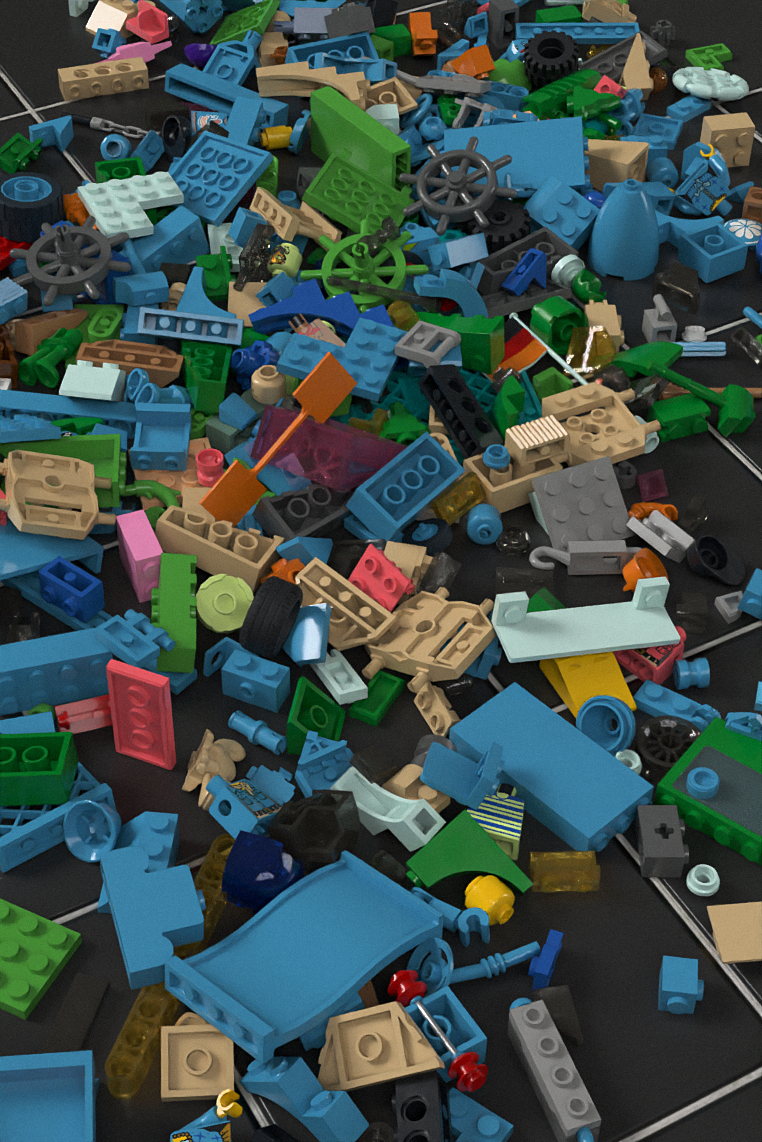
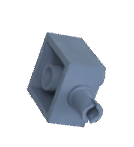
(306, 26)

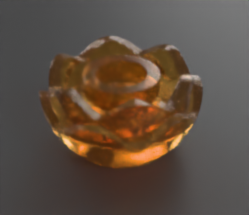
(659, 79)

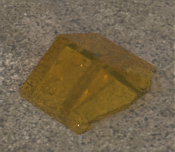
(590, 350)

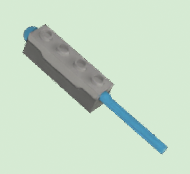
(552, 1073)

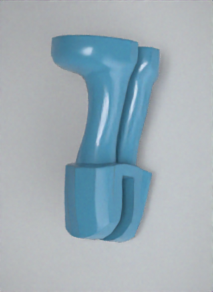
(629, 110)
(144, 392)

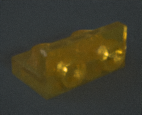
(564, 871)

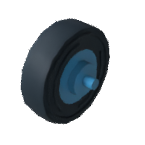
(429, 533)

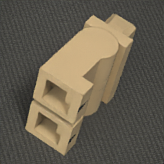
(608, 11)

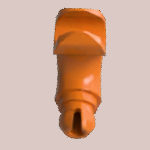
(645, 509)

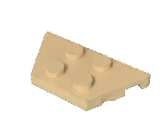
(374, 1049)

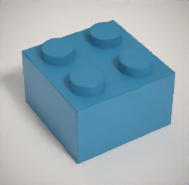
(712, 251)

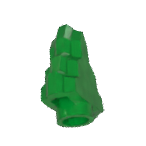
(590, 103)
(402, 426)

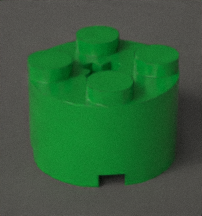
(555, 321)

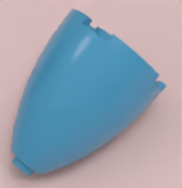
(625, 234)

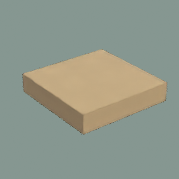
(195, 1062)

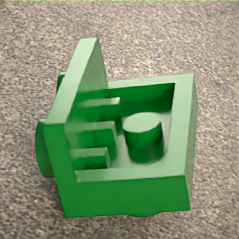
(18, 153)

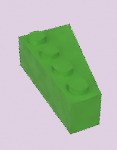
(175, 611)

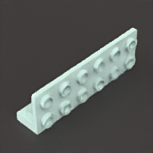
(585, 628)

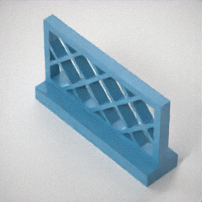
(46, 828)

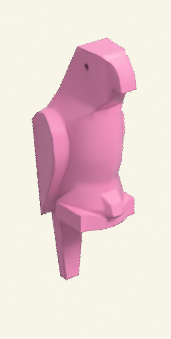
(138, 49)

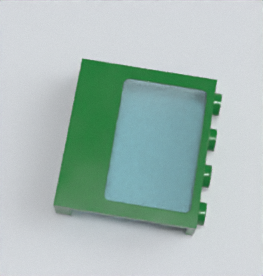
(736, 810)

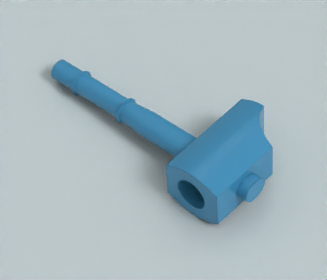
(141, 287)

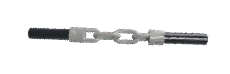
(99, 124)

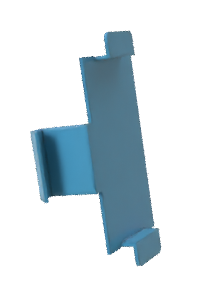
(272, 783)

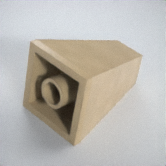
(616, 161)

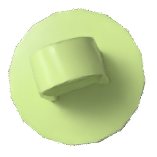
(223, 603)

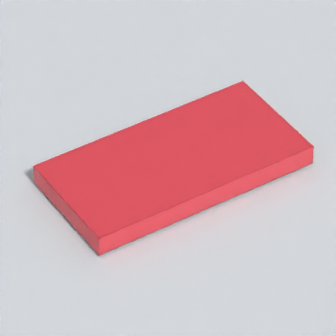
(141, 714)

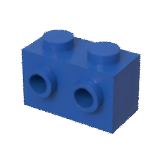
(71, 589)

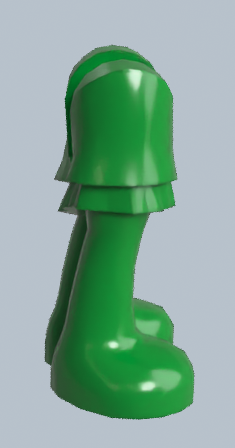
(42, 364)

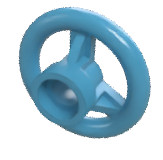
(419, 114)

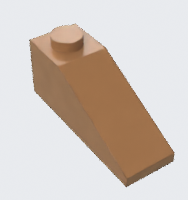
(33, 330)

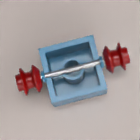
(446, 1028)

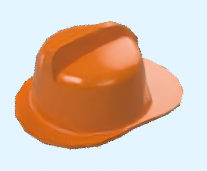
(642, 566)

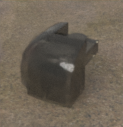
(317, 826)

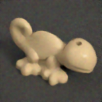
(209, 761)

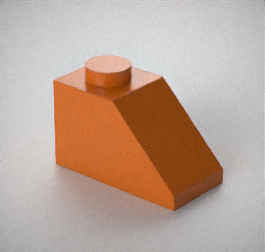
(475, 63)

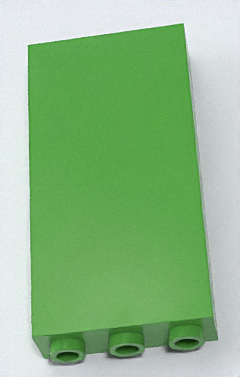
(343, 125)

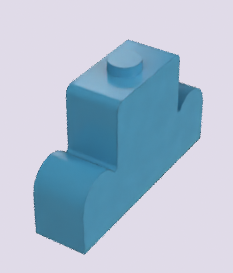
(150, 912)

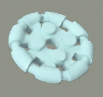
(710, 83)

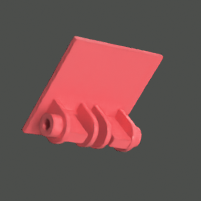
(380, 578)

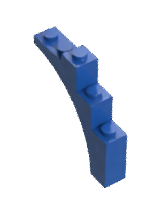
(309, 301)

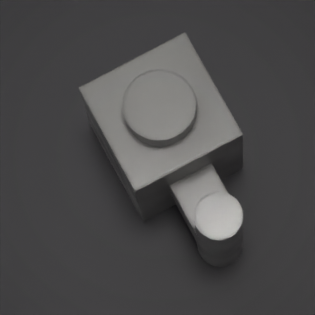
(659, 322)

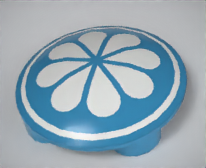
(746, 230)

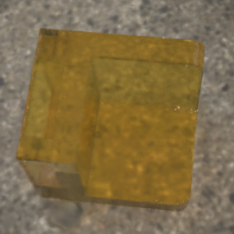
(374, 426)

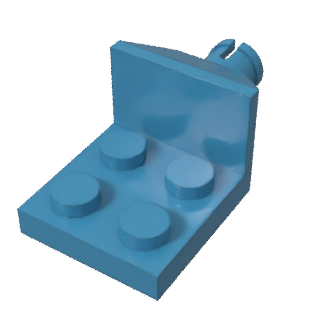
(235, 59)

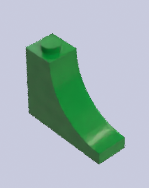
(462, 850)

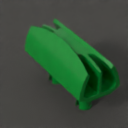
(552, 99)

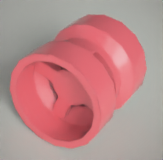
(210, 466)

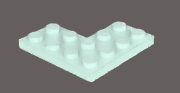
(120, 203)

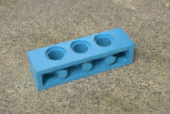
(190, 326)

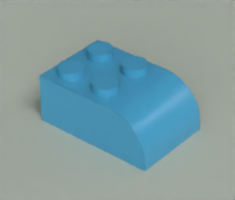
(562, 212)

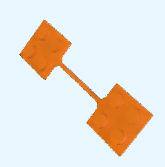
(319, 397)

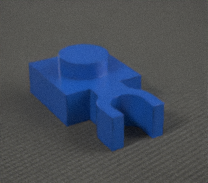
(543, 966)

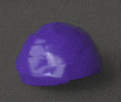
(199, 54)

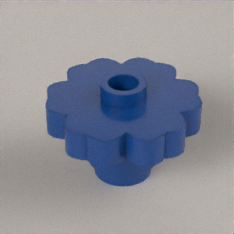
(250, 359)

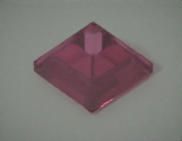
(652, 485)

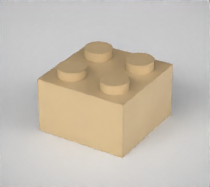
(730, 136)

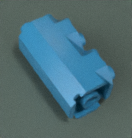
(195, 15)

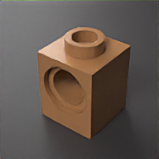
(753, 205)

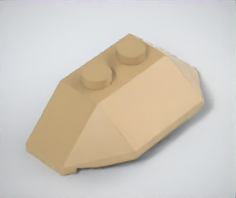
(354, 615)

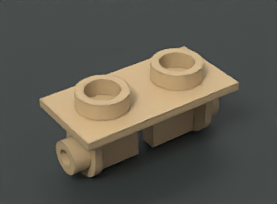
(436, 709)

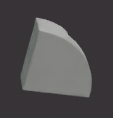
(728, 606)

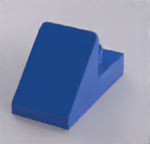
(530, 269)

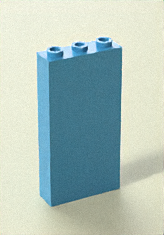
(555, 769)

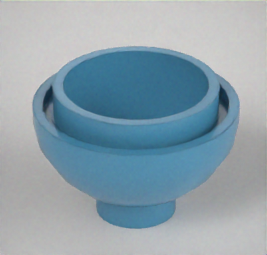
(596, 723)

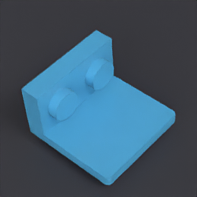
(418, 151)

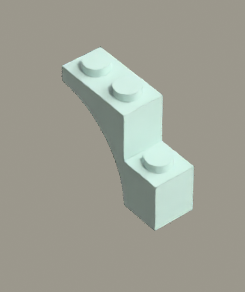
(409, 820)

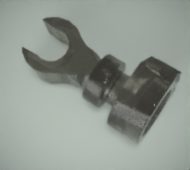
(390, 231)

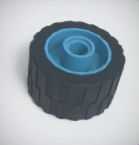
(27, 203)

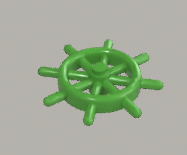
(363, 267)

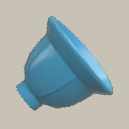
(91, 829)

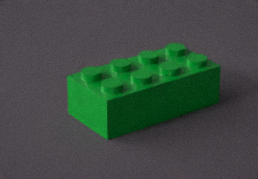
(37, 768)

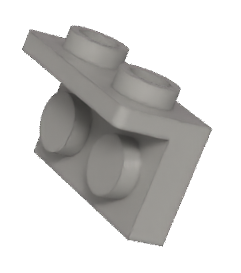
(662, 535)

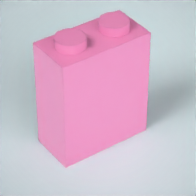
(139, 552)

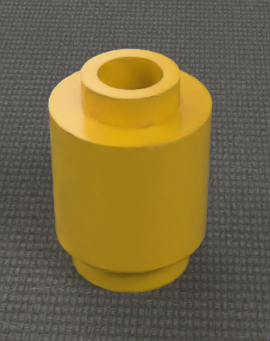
(276, 137)

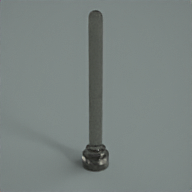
(430, 304)

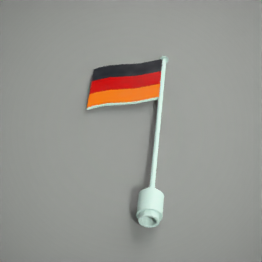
(525, 348)

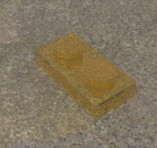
(402, 315)
(459, 498)

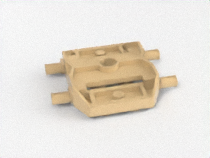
(617, 429)
(74, 482)
(420, 632)

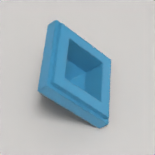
(739, 192)

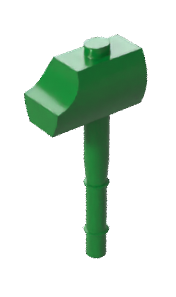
(733, 404)

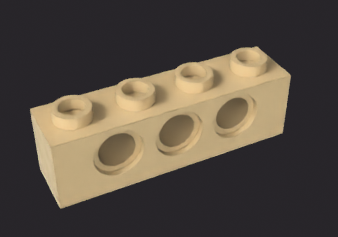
(103, 78)

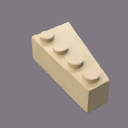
(218, 545)

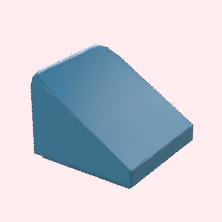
(476, 25)
(236, 412)

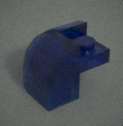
(258, 871)

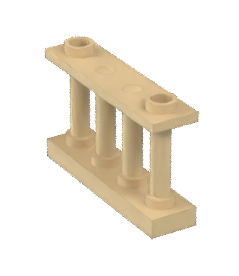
(293, 221)

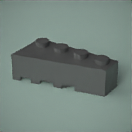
(502, 262)
(304, 512)

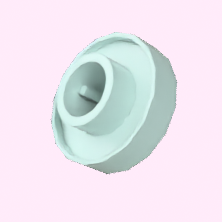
(567, 269)

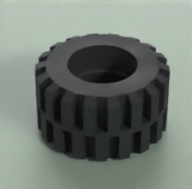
(550, 57)

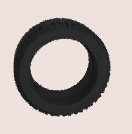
(270, 617)

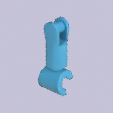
(454, 918)

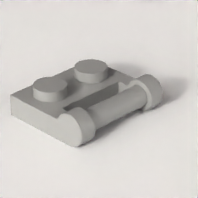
(422, 338)

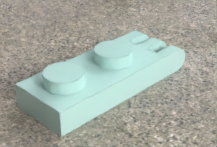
(340, 678)

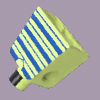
(502, 818)

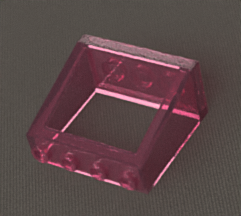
(323, 451)

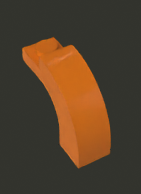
(423, 36)

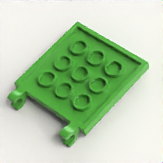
(353, 195)

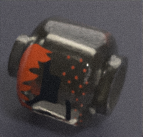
(612, 378)

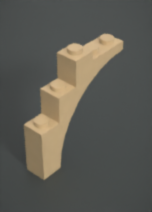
(299, 80)

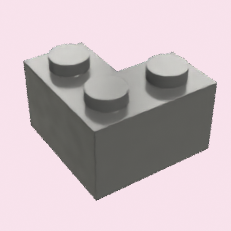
(349, 20)

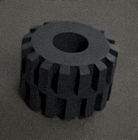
(506, 225)

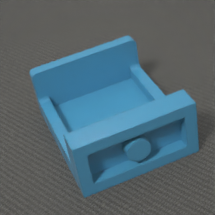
(161, 437)

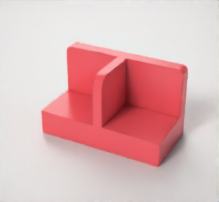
(150, 23)

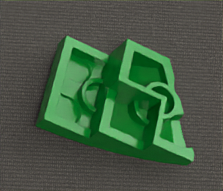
(638, 357)
(507, 406)

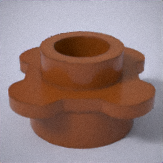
(279, 54)

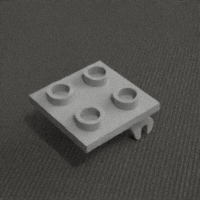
(467, 106)

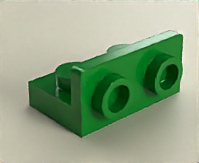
(217, 274)

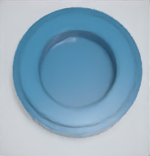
(702, 783)

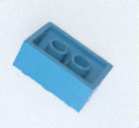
(155, 834)

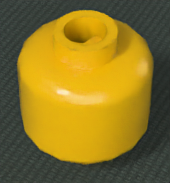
(491, 896)

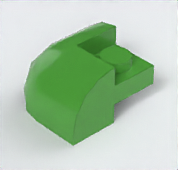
(510, 73)

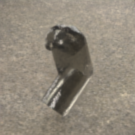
(455, 686)

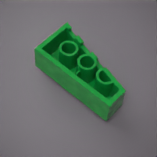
(480, 338)

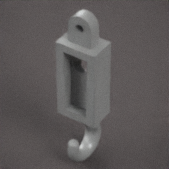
(587, 557)

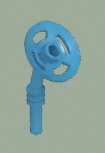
(439, 974)

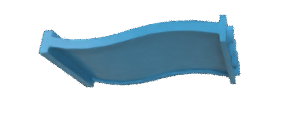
(302, 955)

